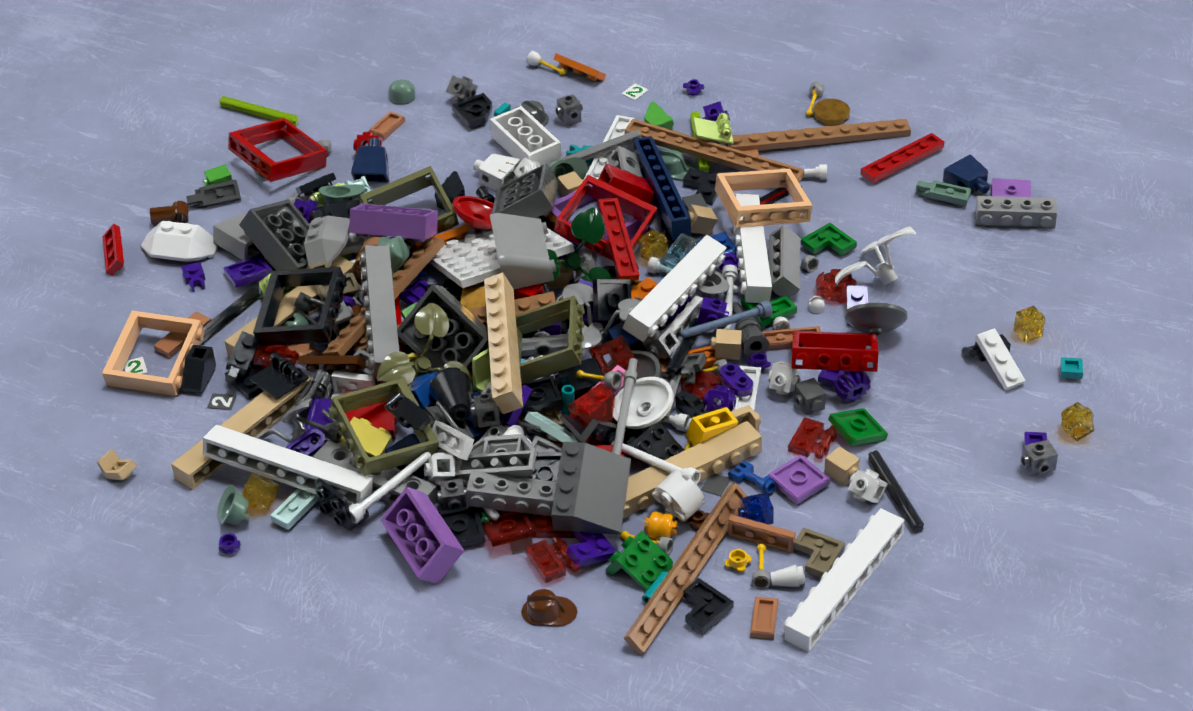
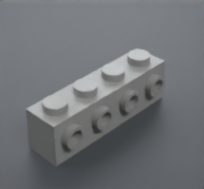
(1016, 211)
(784, 261)
(510, 493)

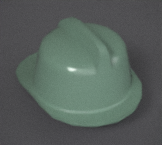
(676, 164)
(569, 165)
(341, 193)
(398, 251)
(232, 507)

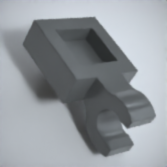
(692, 364)

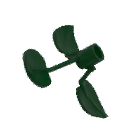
(589, 227)

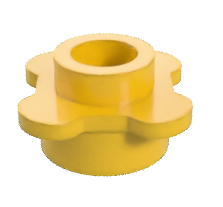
(738, 560)

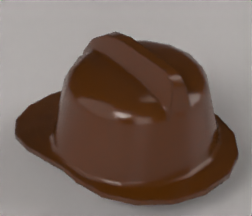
(548, 609)

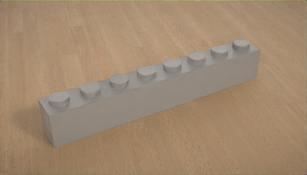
(379, 305)

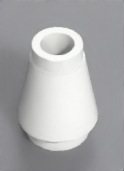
(790, 576)

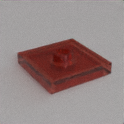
(508, 528)

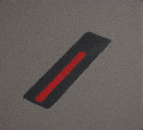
(774, 196)

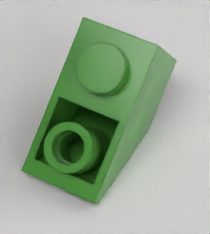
(656, 116)

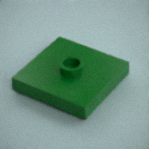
(858, 426)

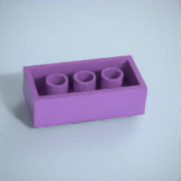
(393, 222)
(422, 535)

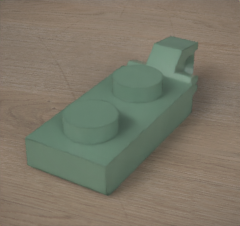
(944, 192)

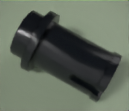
(482, 192)

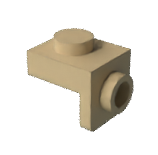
(747, 414)
(115, 468)

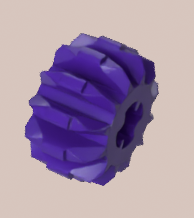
(852, 385)

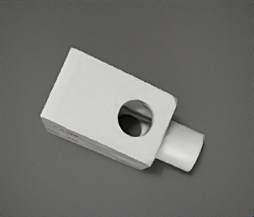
(496, 170)

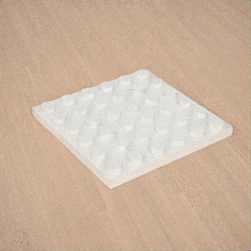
(476, 257)

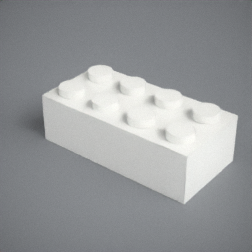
(525, 137)

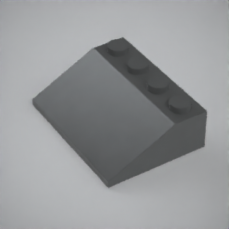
(528, 194)
(279, 234)
(463, 340)
(590, 490)

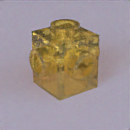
(653, 245)
(1029, 323)
(1077, 421)
(259, 492)

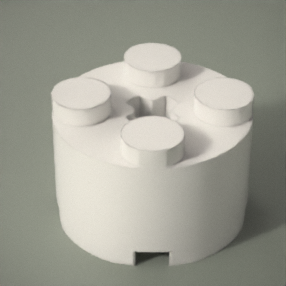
(679, 496)

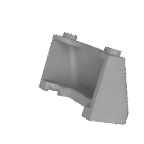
(522, 249)

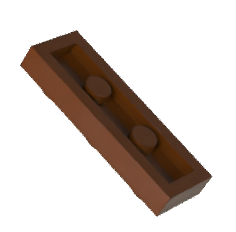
(332, 363)

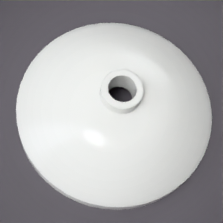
(649, 402)

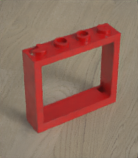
(243, 141)
(602, 190)
(835, 351)

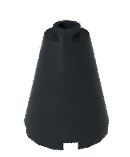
(453, 392)

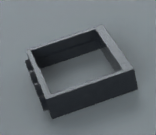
(302, 334)

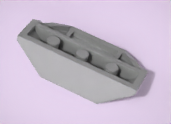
(326, 238)
(499, 455)

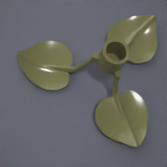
(428, 321)

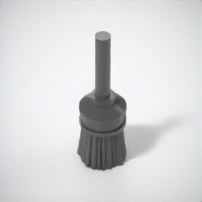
(752, 338)

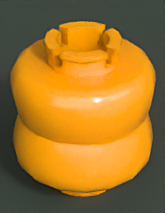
(660, 525)

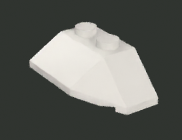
(179, 242)

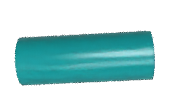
(568, 398)
(649, 593)

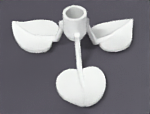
(884, 269)

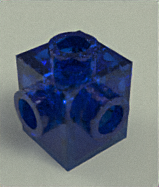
(757, 508)

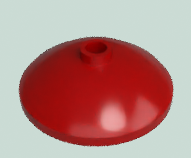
(474, 211)

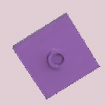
(1011, 187)
(799, 479)

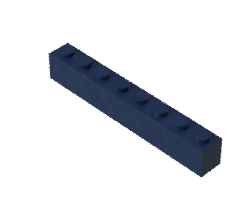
(665, 192)

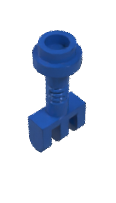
(745, 471)

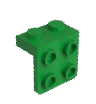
(640, 560)

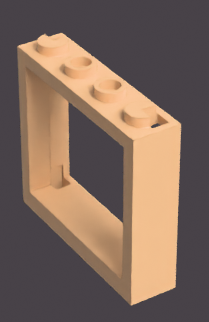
(768, 213)
(113, 371)

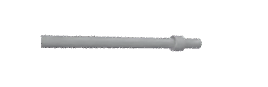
(629, 378)

